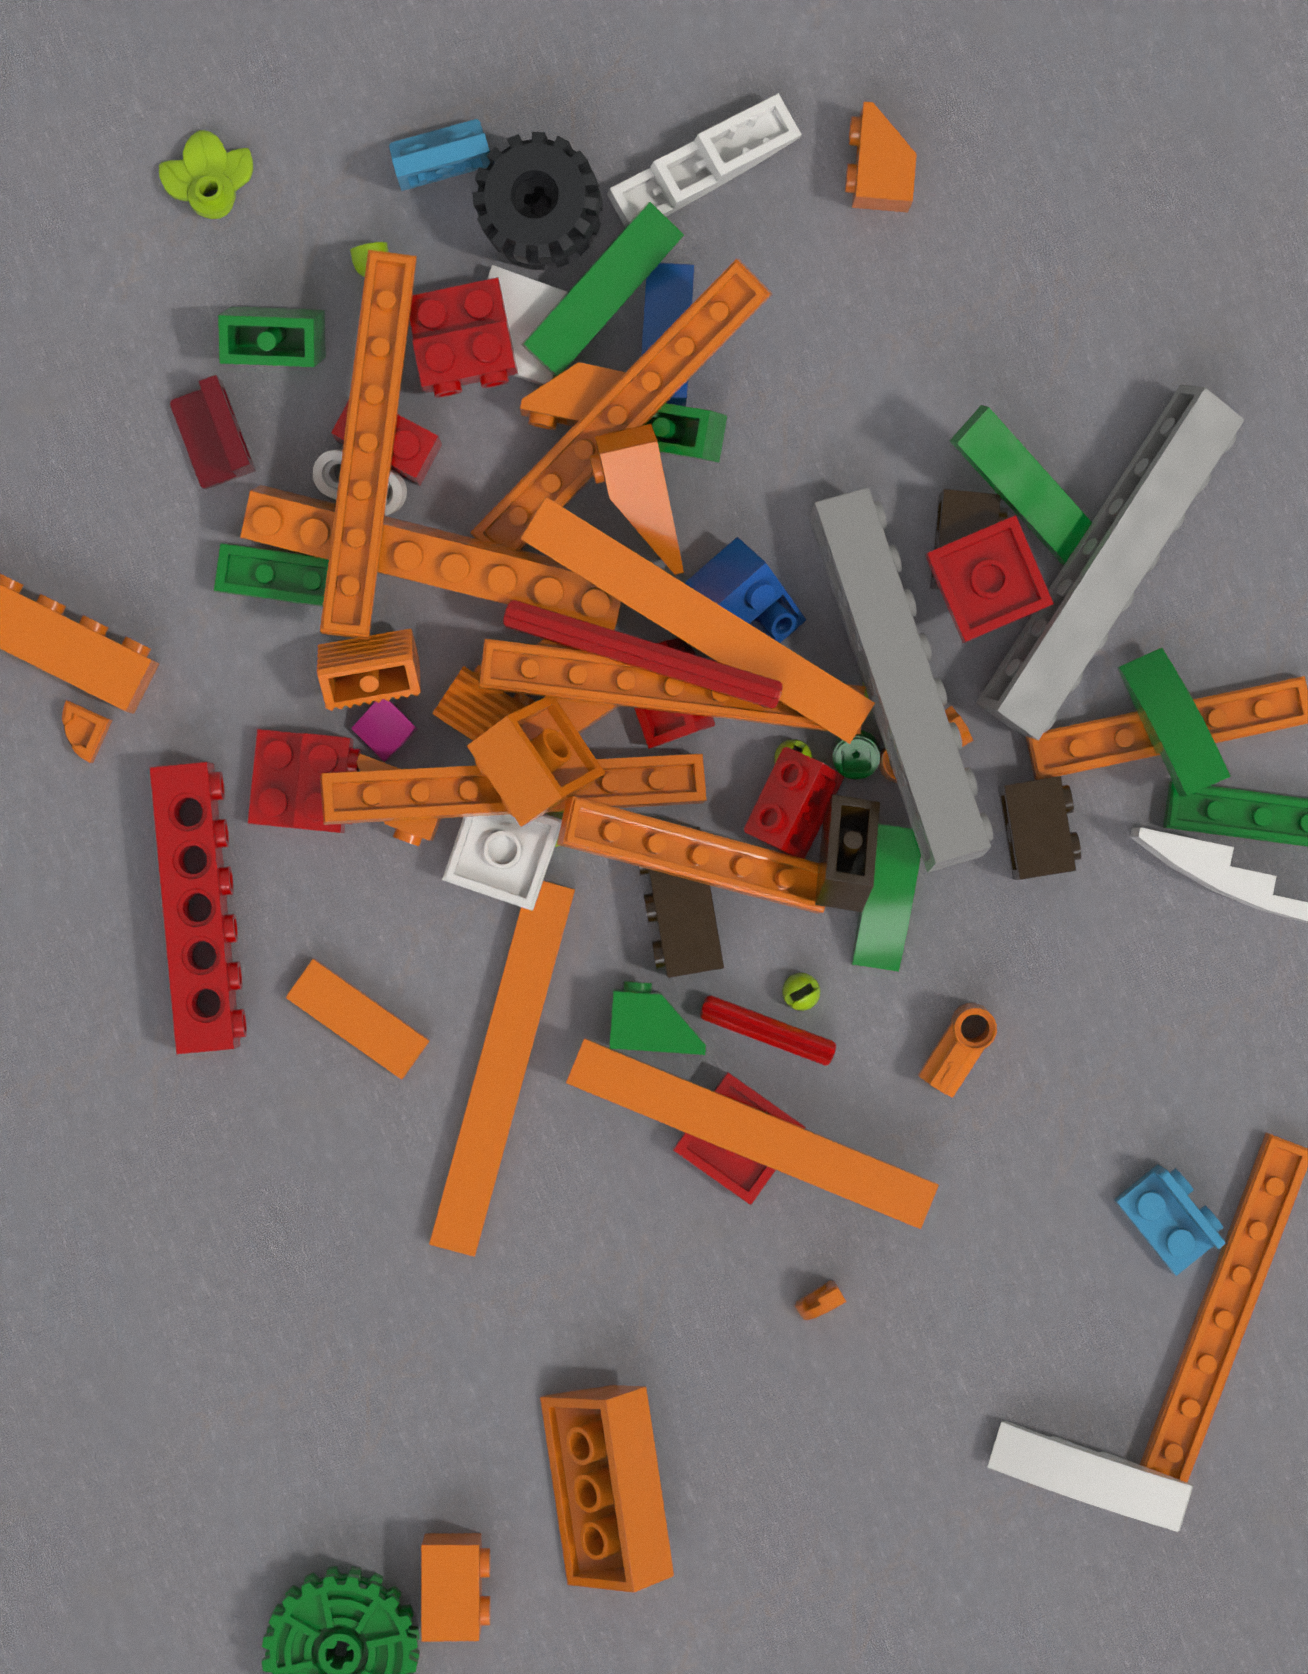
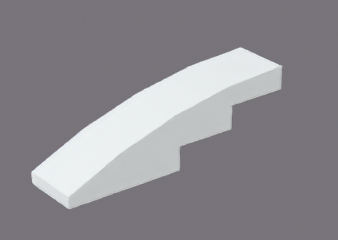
(708, 161)
(1210, 867)
(1090, 1476)

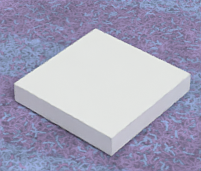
(526, 306)
(502, 857)

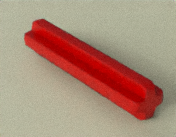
(768, 1030)

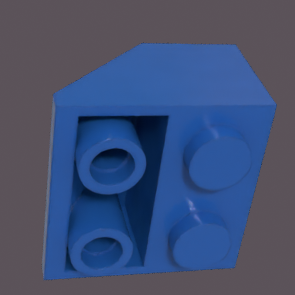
(749, 590)

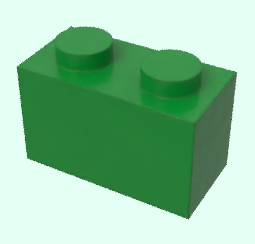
(271, 336)

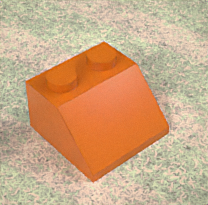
(535, 759)

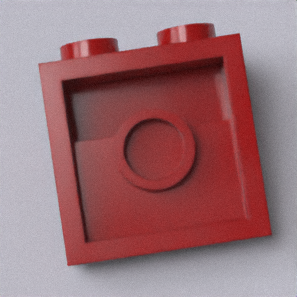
(462, 338)
(288, 778)

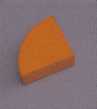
(84, 730)
(820, 1301)

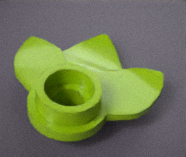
(205, 169)

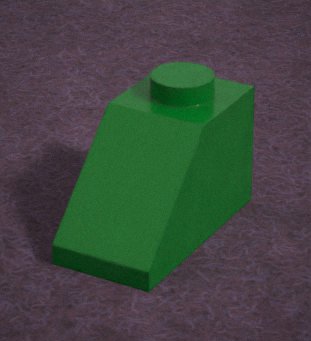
(689, 432)
(650, 1023)

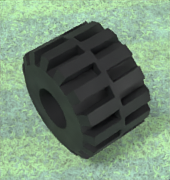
(522, 176)

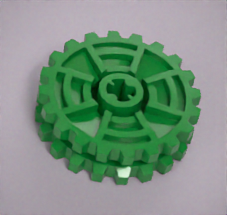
(344, 1609)

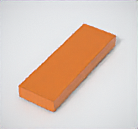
(357, 1018)

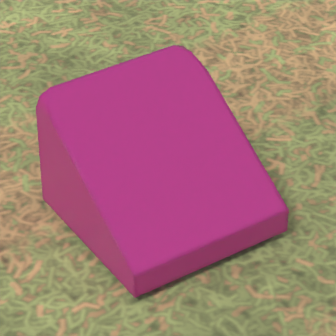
(384, 728)

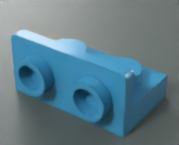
(439, 154)
(1169, 1218)

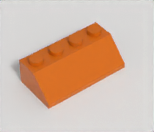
(607, 1488)

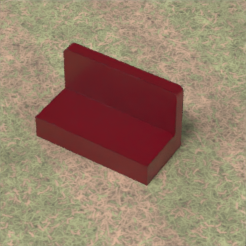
(212, 434)

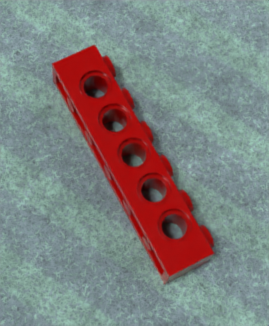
(192, 1028)

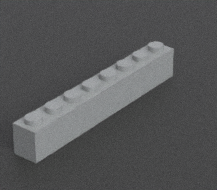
(1111, 561)
(900, 680)

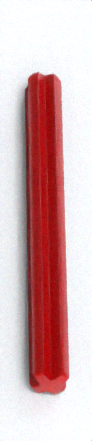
(643, 654)

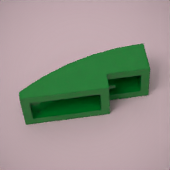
(1173, 723)
(887, 912)

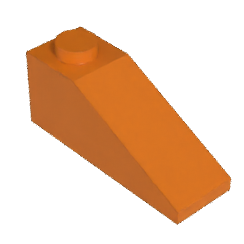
(637, 486)

